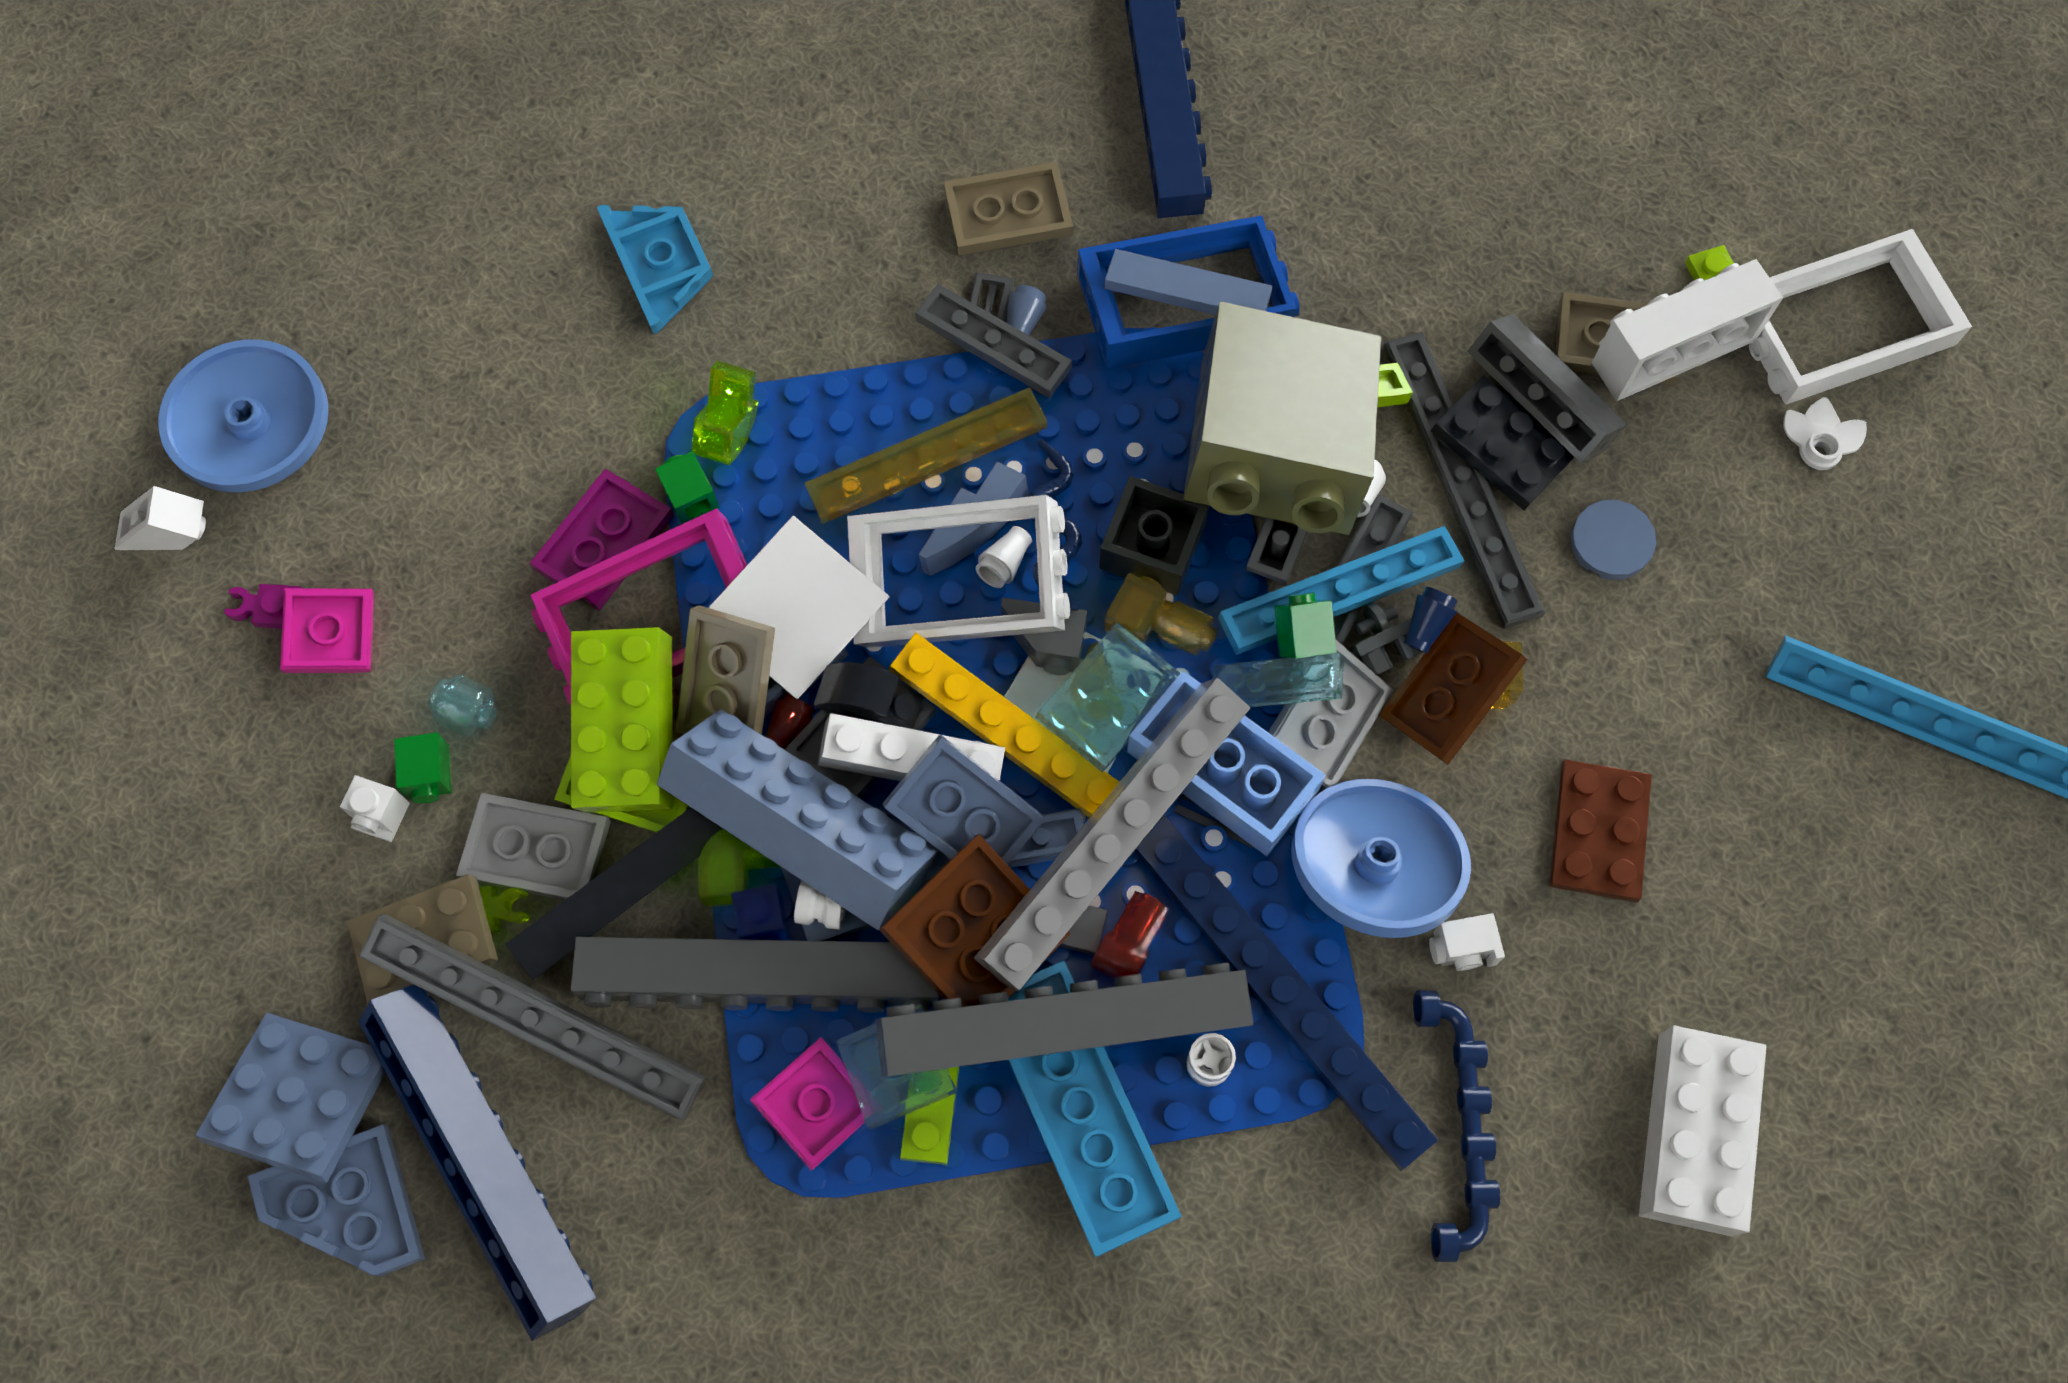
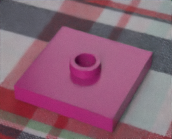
(327, 630)
(812, 1104)

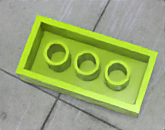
(620, 719)

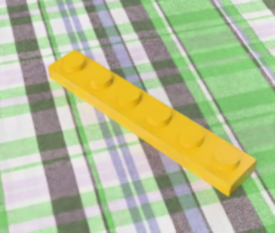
(1002, 724)

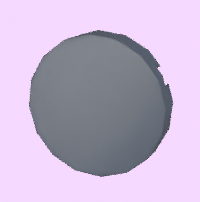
(1613, 539)

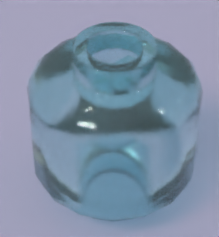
(462, 705)

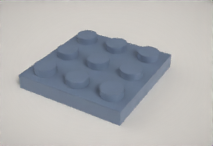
(294, 1098)

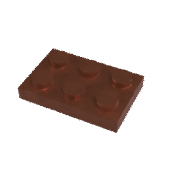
(1601, 831)

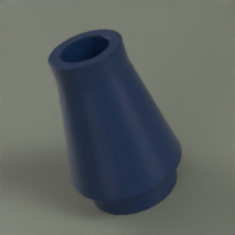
(1429, 618)

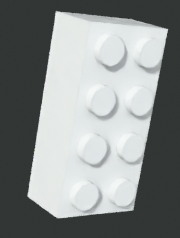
(1685, 328)
(1703, 1131)

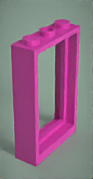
(548, 617)

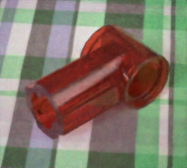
(1126, 947)

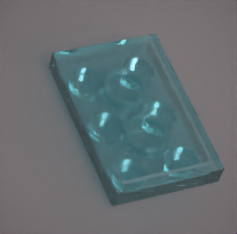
(1107, 696)

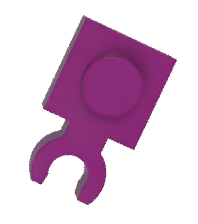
(264, 607)

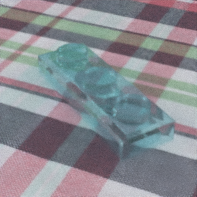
(1284, 679)

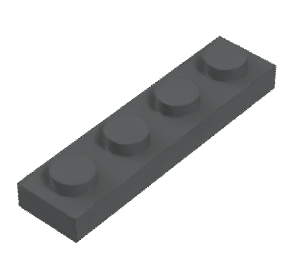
(993, 340)

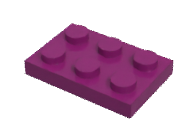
(601, 525)

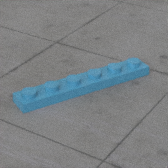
(1347, 585)

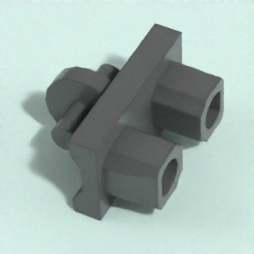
(1371, 650)

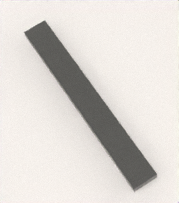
(1466, 489)
(532, 1016)

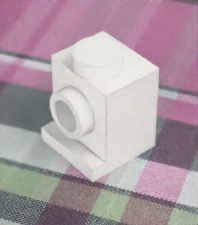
(374, 808)
(1467, 943)

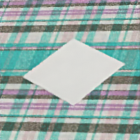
(808, 597)

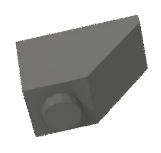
(1276, 550)
(1053, 651)

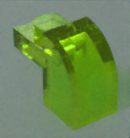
(728, 417)
(726, 867)

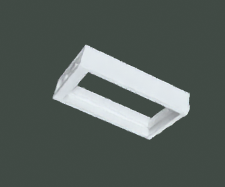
(1920, 280)
(866, 556)

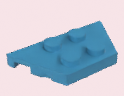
(658, 258)

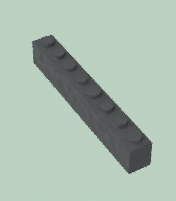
(745, 973)
(1062, 1022)

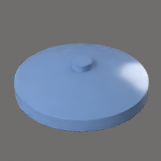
(243, 415)
(1381, 858)

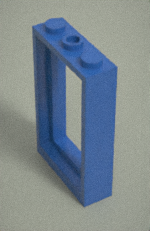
(1176, 246)

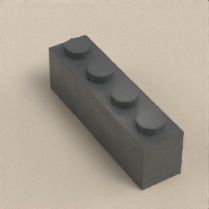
(1546, 388)

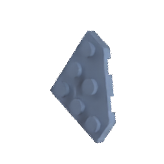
(355, 1215)

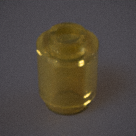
(1184, 627)

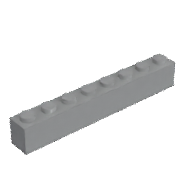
(1111, 834)

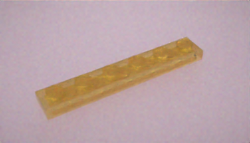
(926, 455)

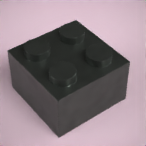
(1153, 534)

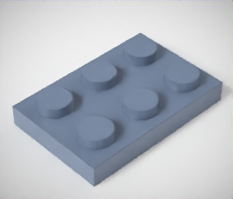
(954, 799)

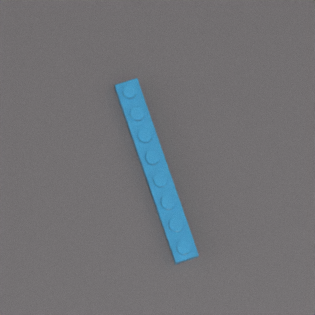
(1921, 715)

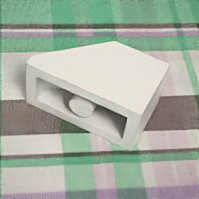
(160, 522)

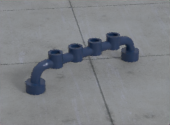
(1475, 1145)

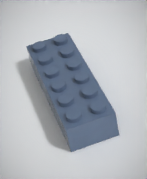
(797, 817)

